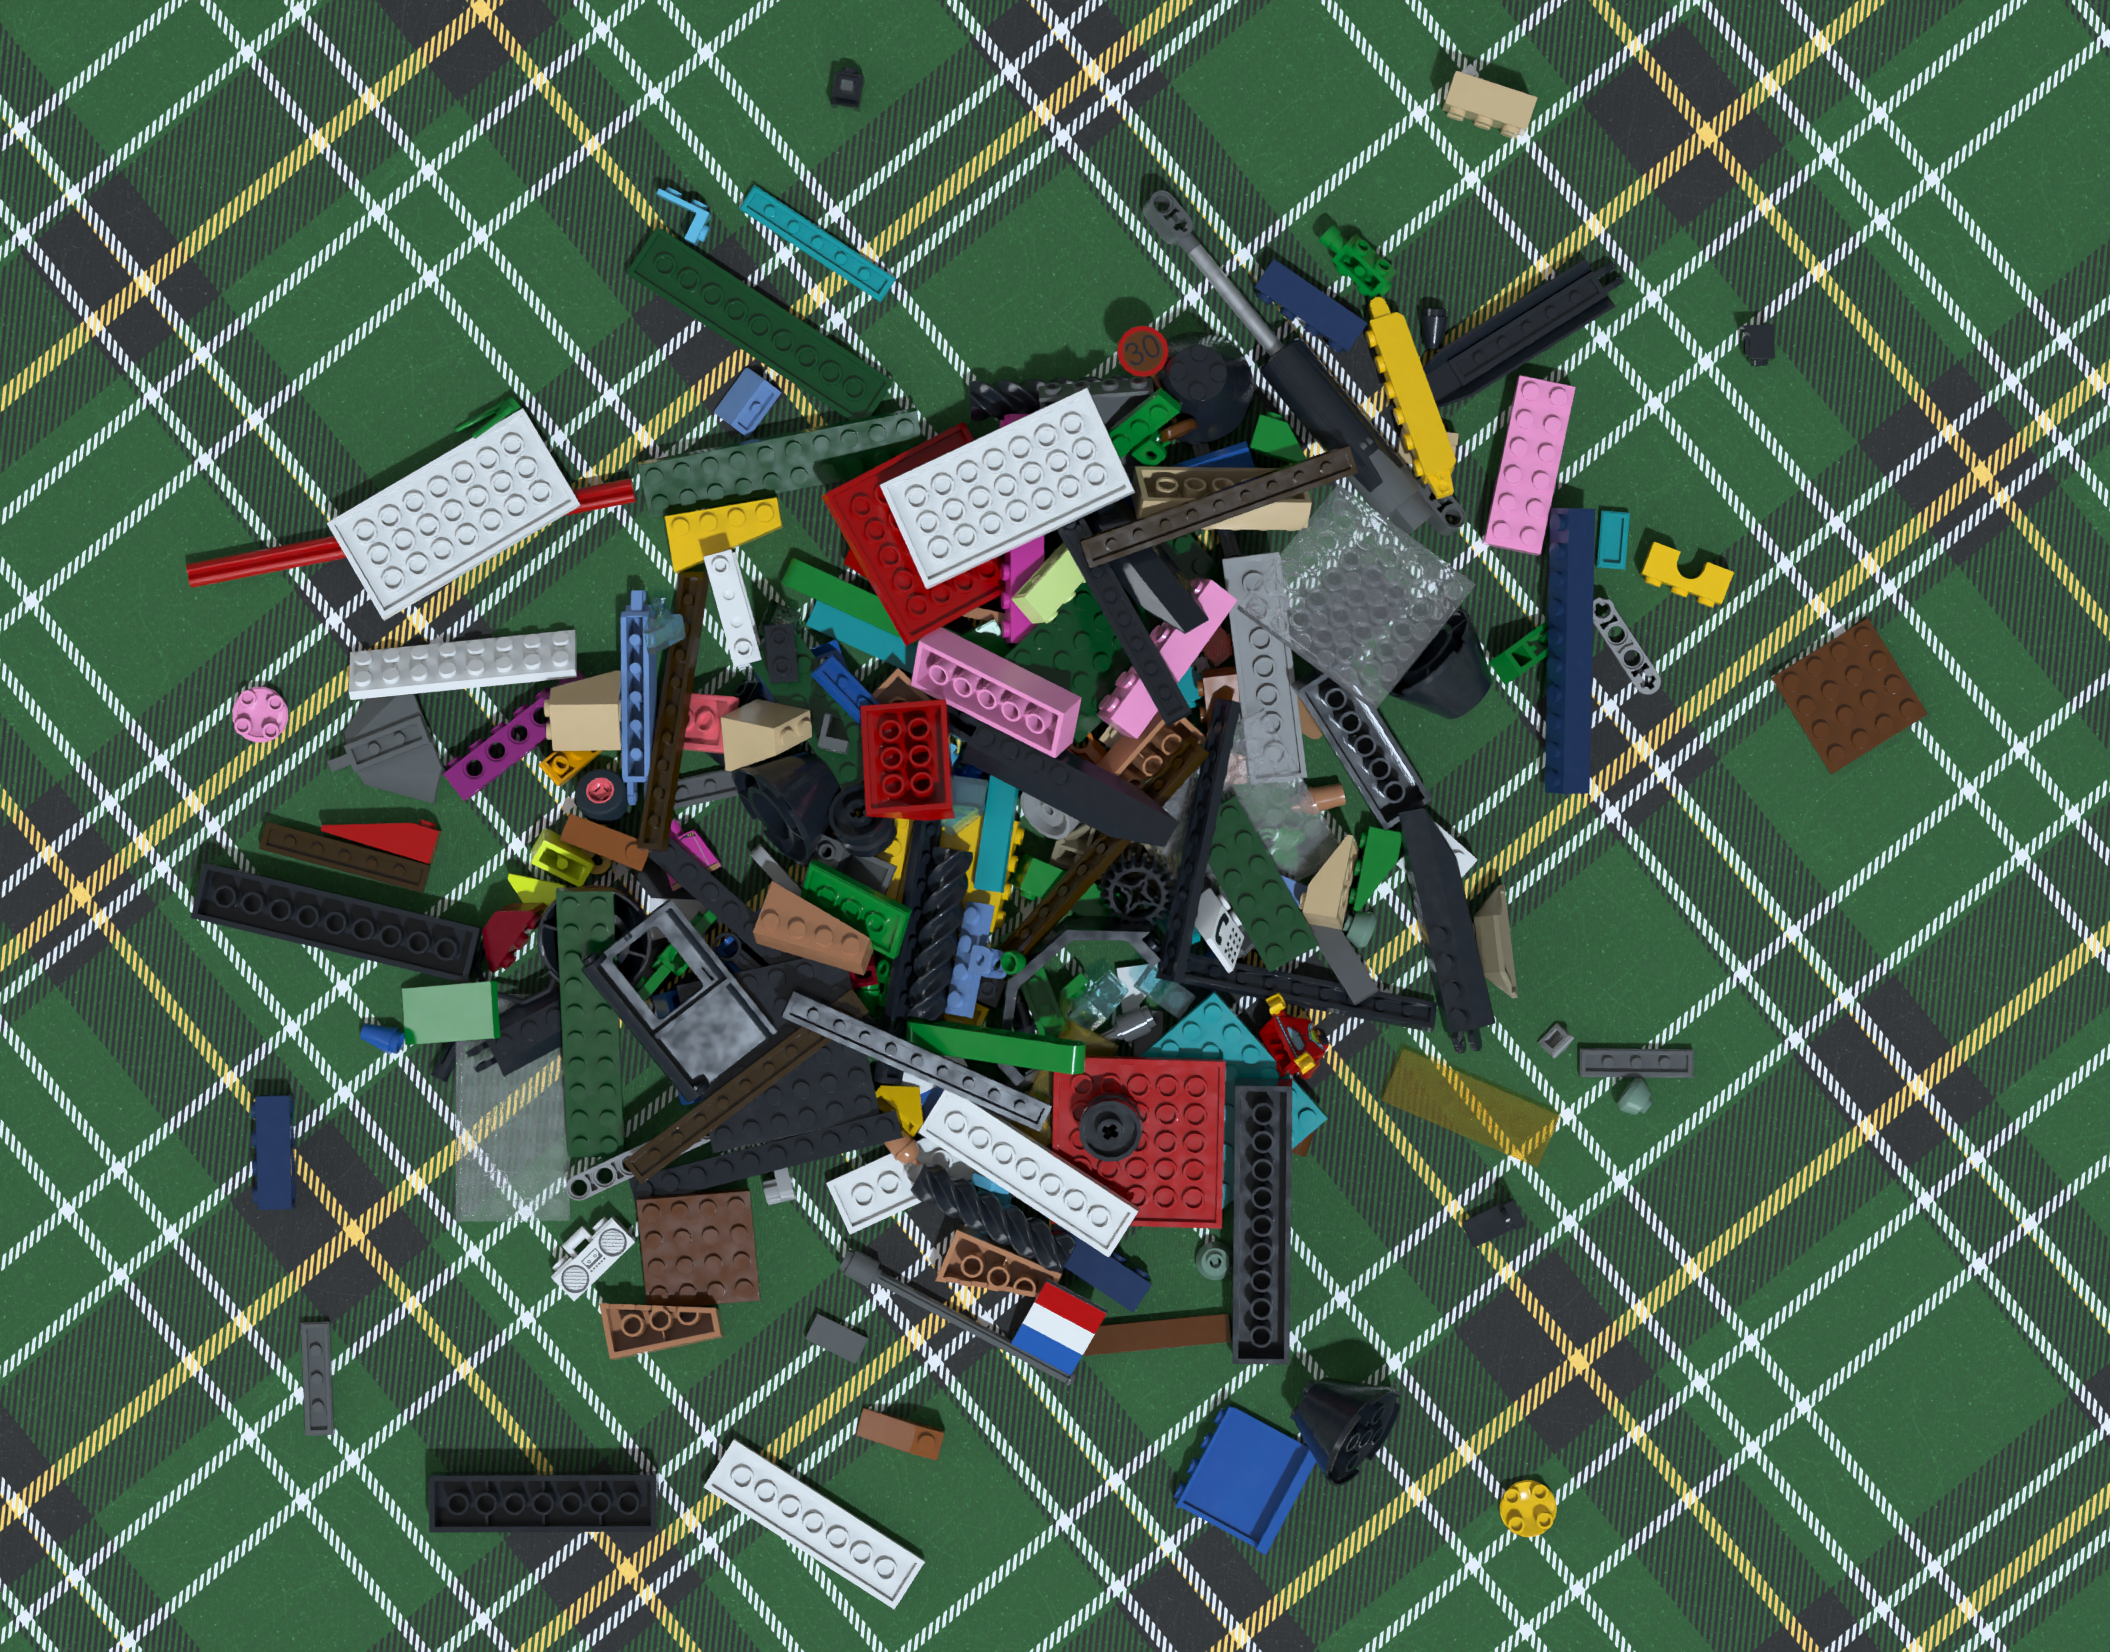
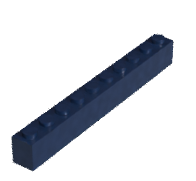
(1569, 650)

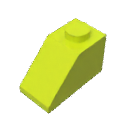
(560, 858)
(534, 890)

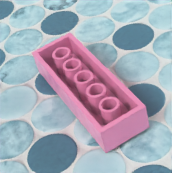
(1529, 465)
(996, 691)
(1130, 706)

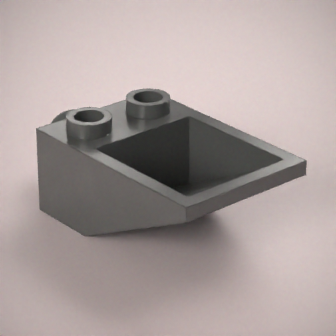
(867, 870)

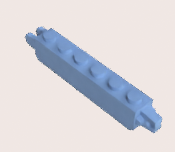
(637, 695)

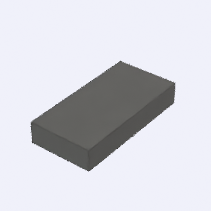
(836, 1338)

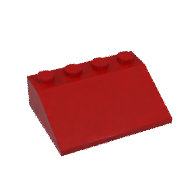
(908, 760)

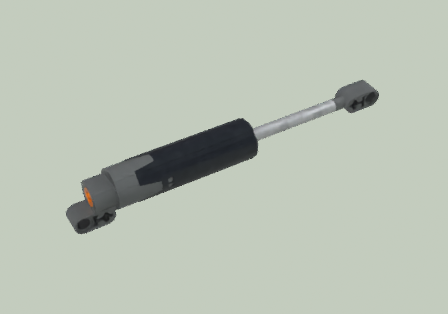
(1317, 396)

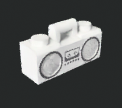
(583, 1269)

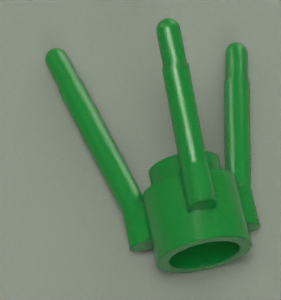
(502, 411)

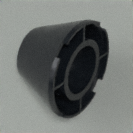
(1449, 673)
(790, 800)
(630, 960)

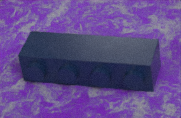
(1310, 306)
(274, 1152)
(1108, 1273)

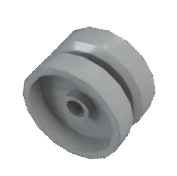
(1047, 819)

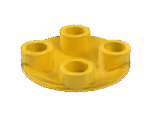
(1528, 1508)

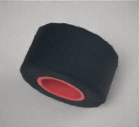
(596, 787)

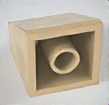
(586, 714)
(762, 731)

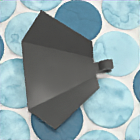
(392, 748)

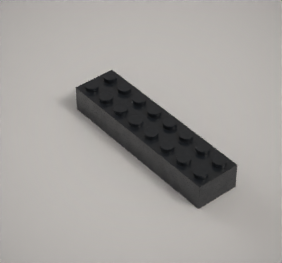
(544, 1501)

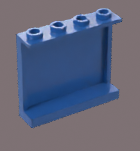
(1246, 1478)

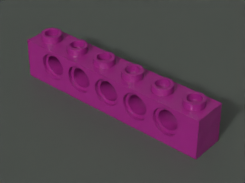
(469, 785)

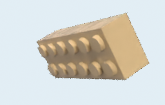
(1168, 486)

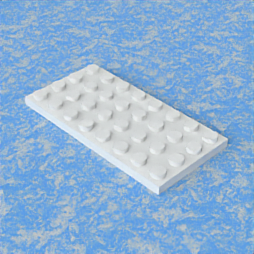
(1007, 488)
(453, 514)

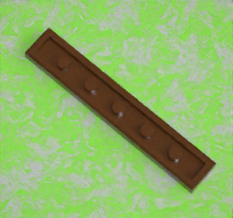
(1160, 1334)

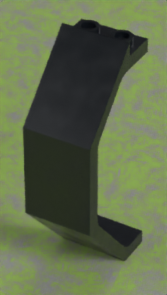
(1070, 929)

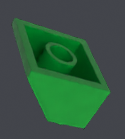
(1276, 439)

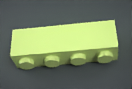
(1049, 587)

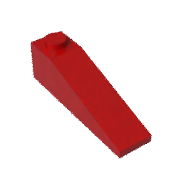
(405, 839)

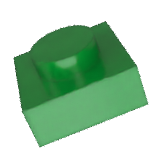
(1075, 987)

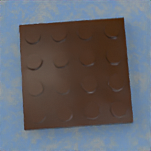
(1849, 696)
(698, 1248)

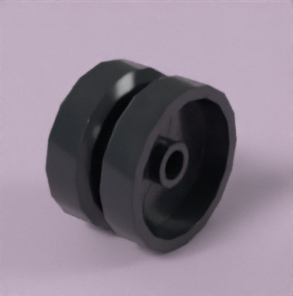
(854, 830)
(1108, 1143)

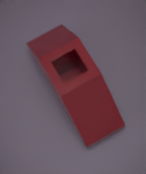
(509, 932)

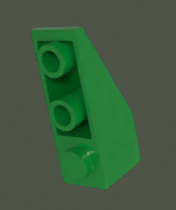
(1378, 858)

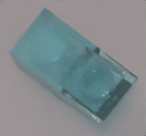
(969, 803)
(1167, 994)
(1097, 1002)

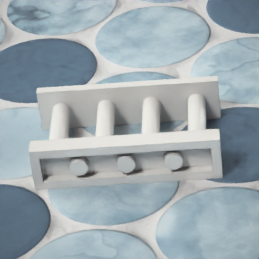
(734, 607)

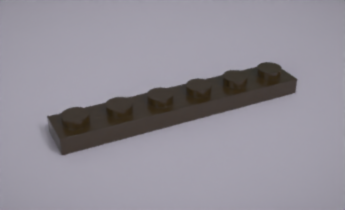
(345, 857)

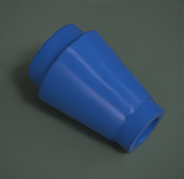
(383, 1037)

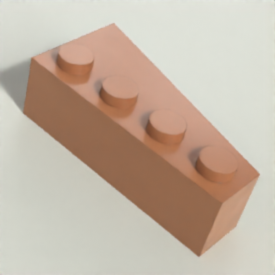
(809, 932)
(983, 1263)

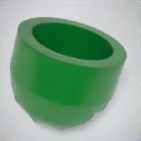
(1013, 962)

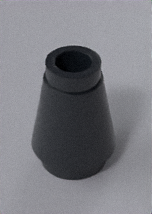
(1434, 326)

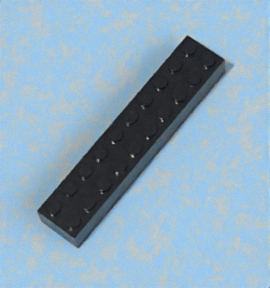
(337, 922)
(1262, 1221)

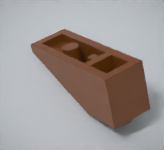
(603, 842)
(901, 1433)

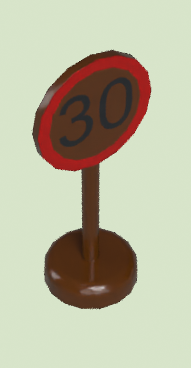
(1143, 354)

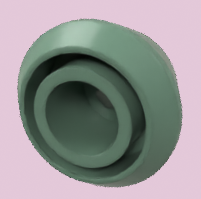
(1359, 927)
(1635, 1097)
(1211, 1252)

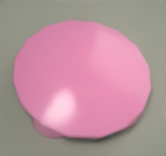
(260, 714)

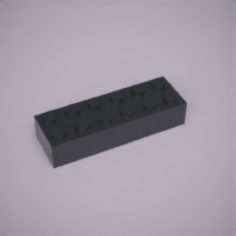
(1363, 748)

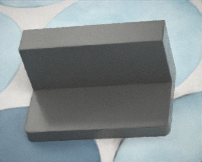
(831, 744)

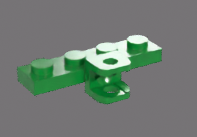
(1143, 426)
(670, 959)

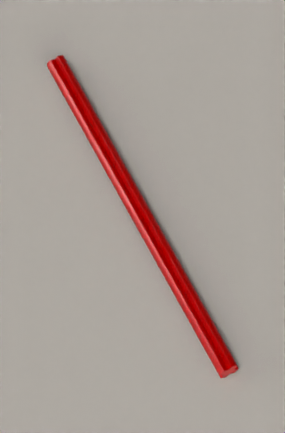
(328, 548)

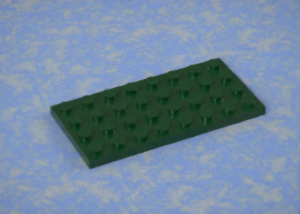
(1082, 649)

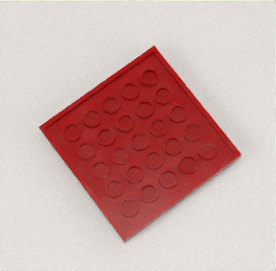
(885, 558)
(1180, 1156)

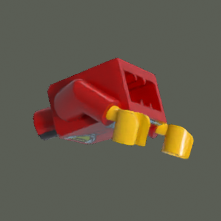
(1292, 1041)

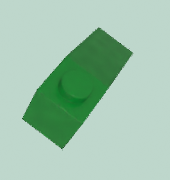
(1522, 654)

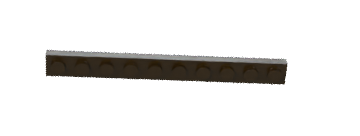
(1218, 506)
(673, 715)
(1100, 855)
(734, 1095)

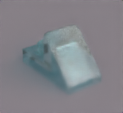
(662, 627)

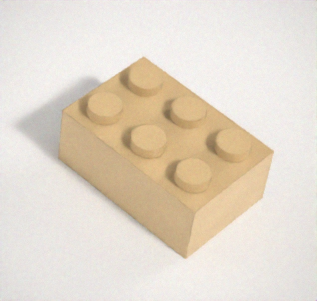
(1489, 105)

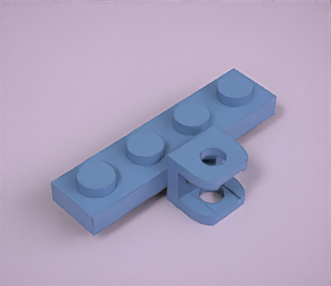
(972, 960)

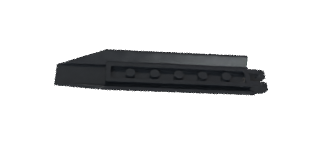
(1519, 333)
(1151, 574)
(1068, 785)
(1446, 930)
(536, 1027)

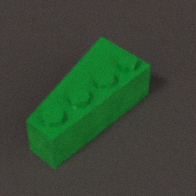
(1038, 877)

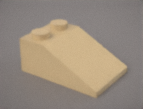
(1330, 888)

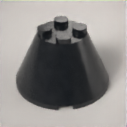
(1209, 382)
(1345, 1424)

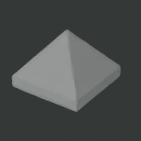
(1556, 1040)

